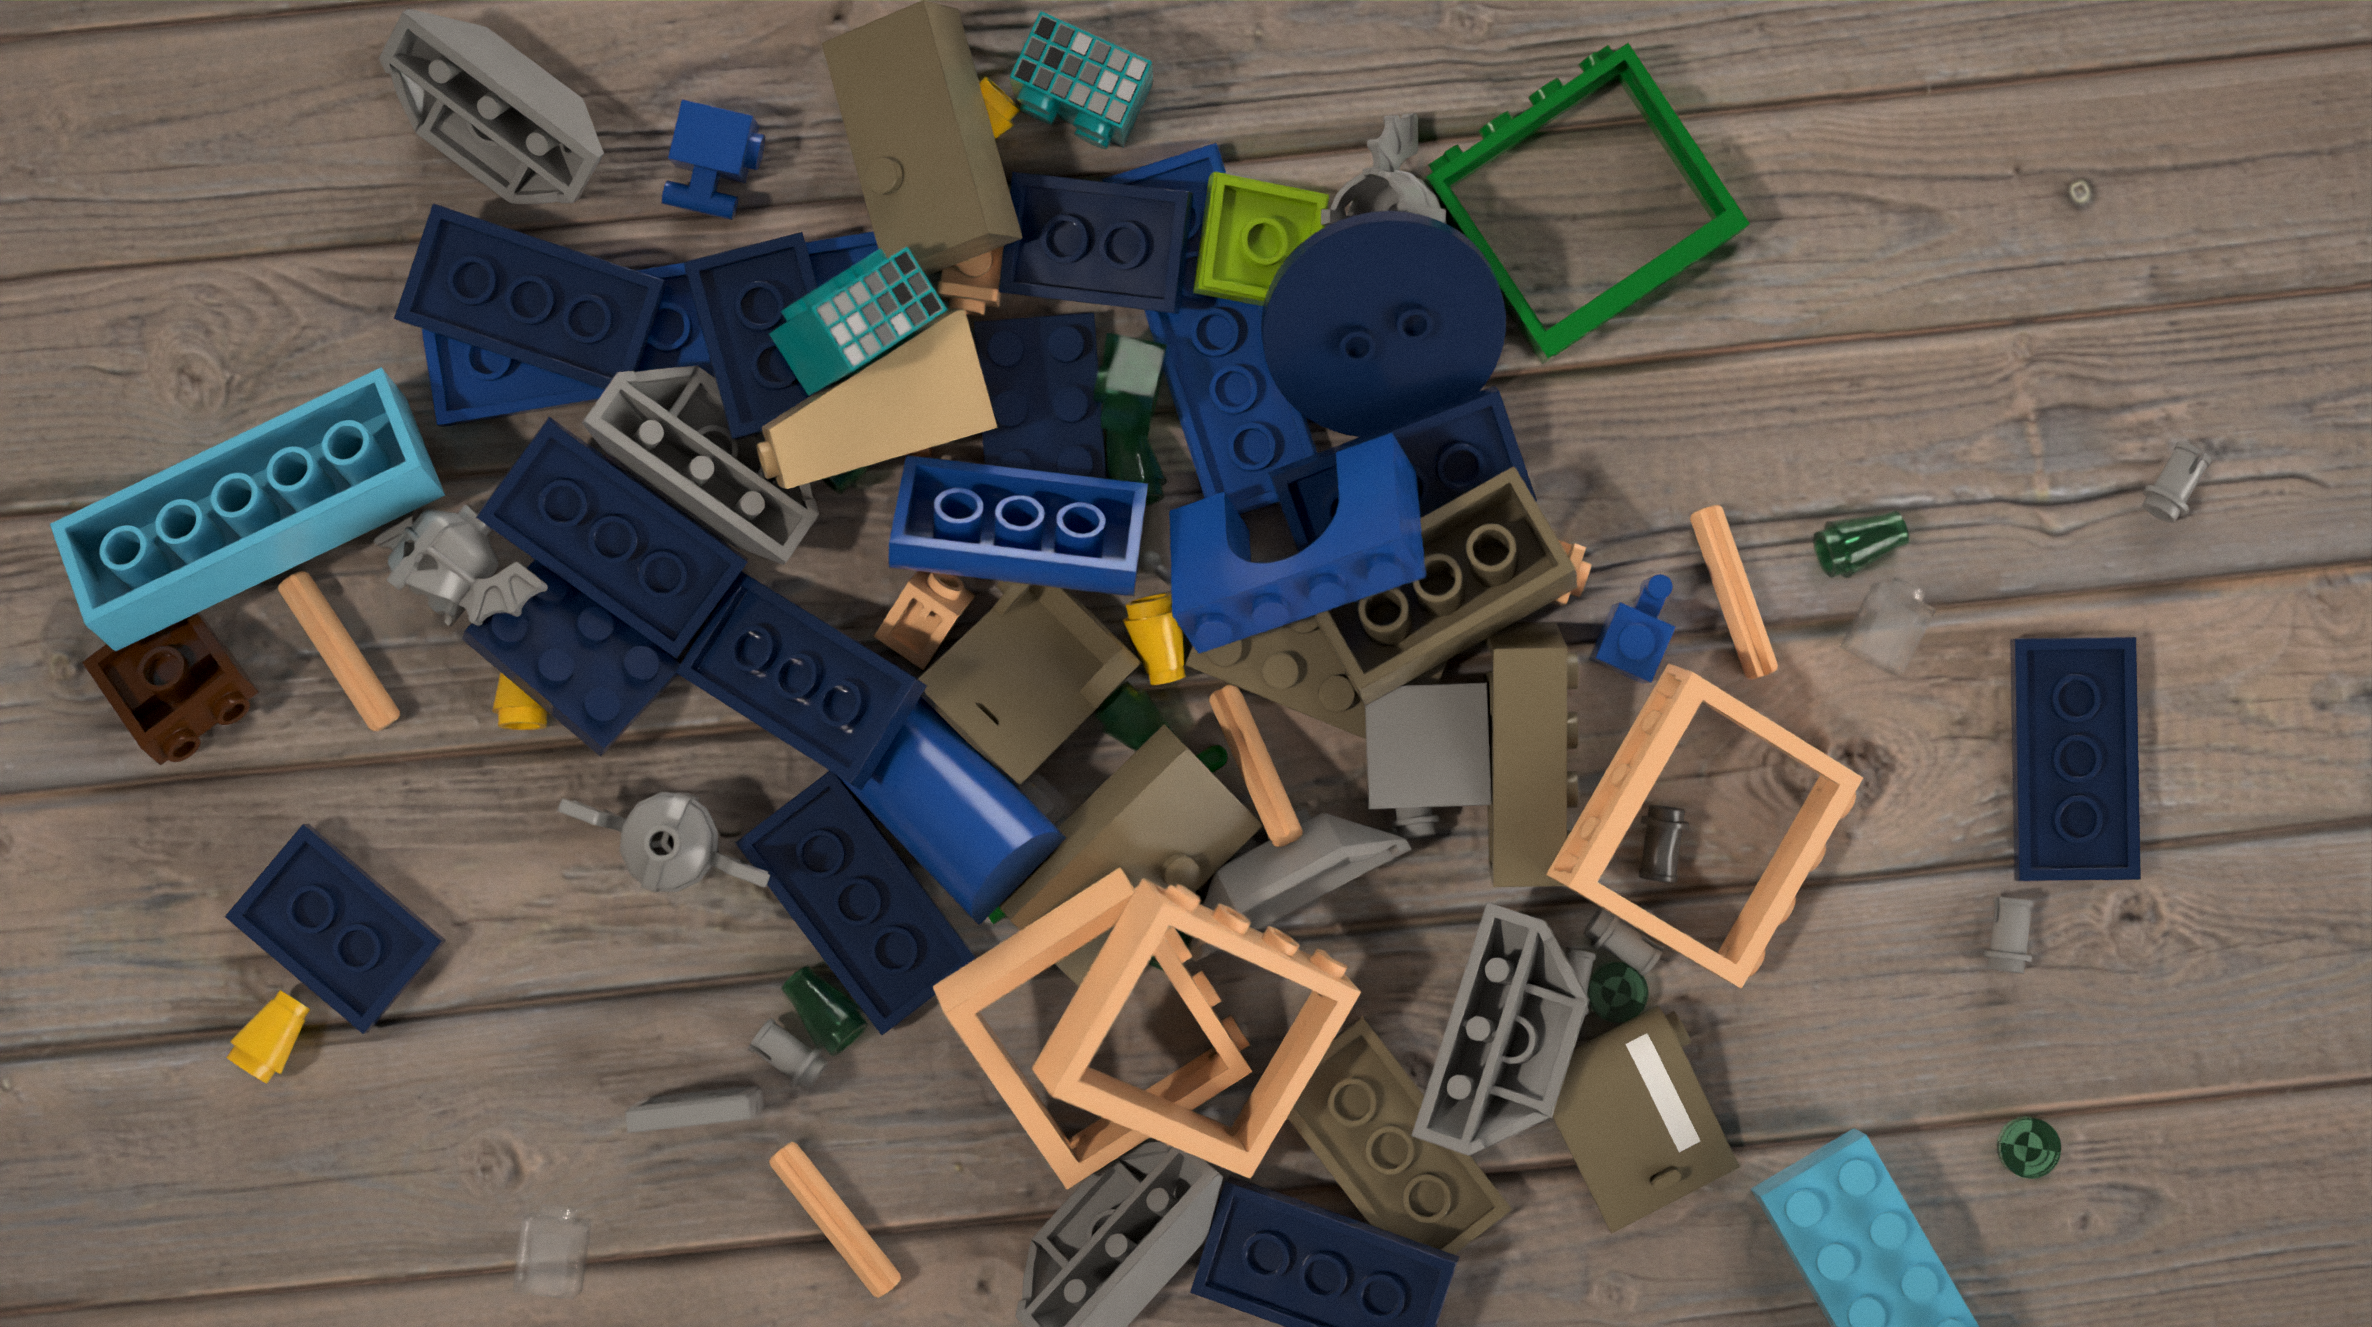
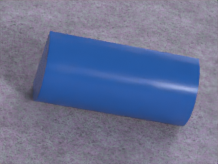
(1018, 525)
(957, 813)

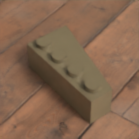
(1529, 752)

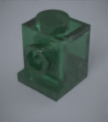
(1129, 383)

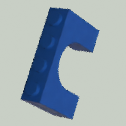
(1363, 552)

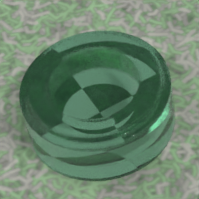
(1617, 992)
(2028, 1147)

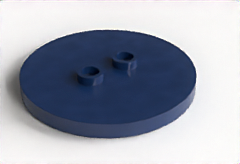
(1381, 321)

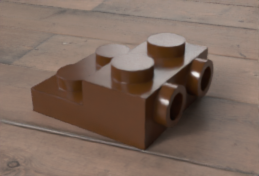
(173, 687)

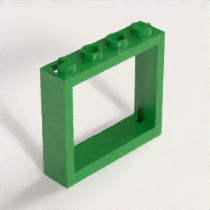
(1548, 104)

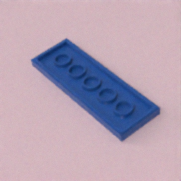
(1217, 364)

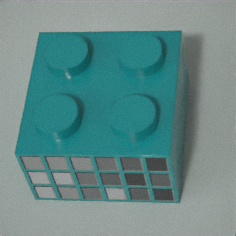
(1080, 81)
(855, 317)

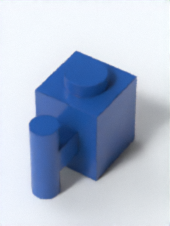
(713, 146)
(1634, 638)

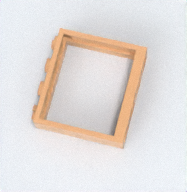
(1631, 780)
(1036, 949)
(1110, 980)

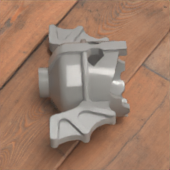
(1384, 185)
(453, 565)
(693, 835)

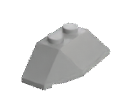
(491, 109)
(677, 441)
(1273, 880)
(1504, 1037)
(1119, 1239)

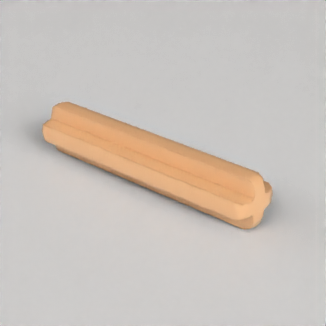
(1734, 592)
(338, 650)
(1255, 766)
(835, 1219)

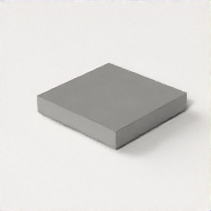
(1428, 747)
(694, 1109)

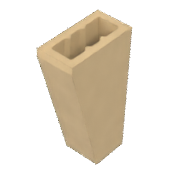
(893, 405)

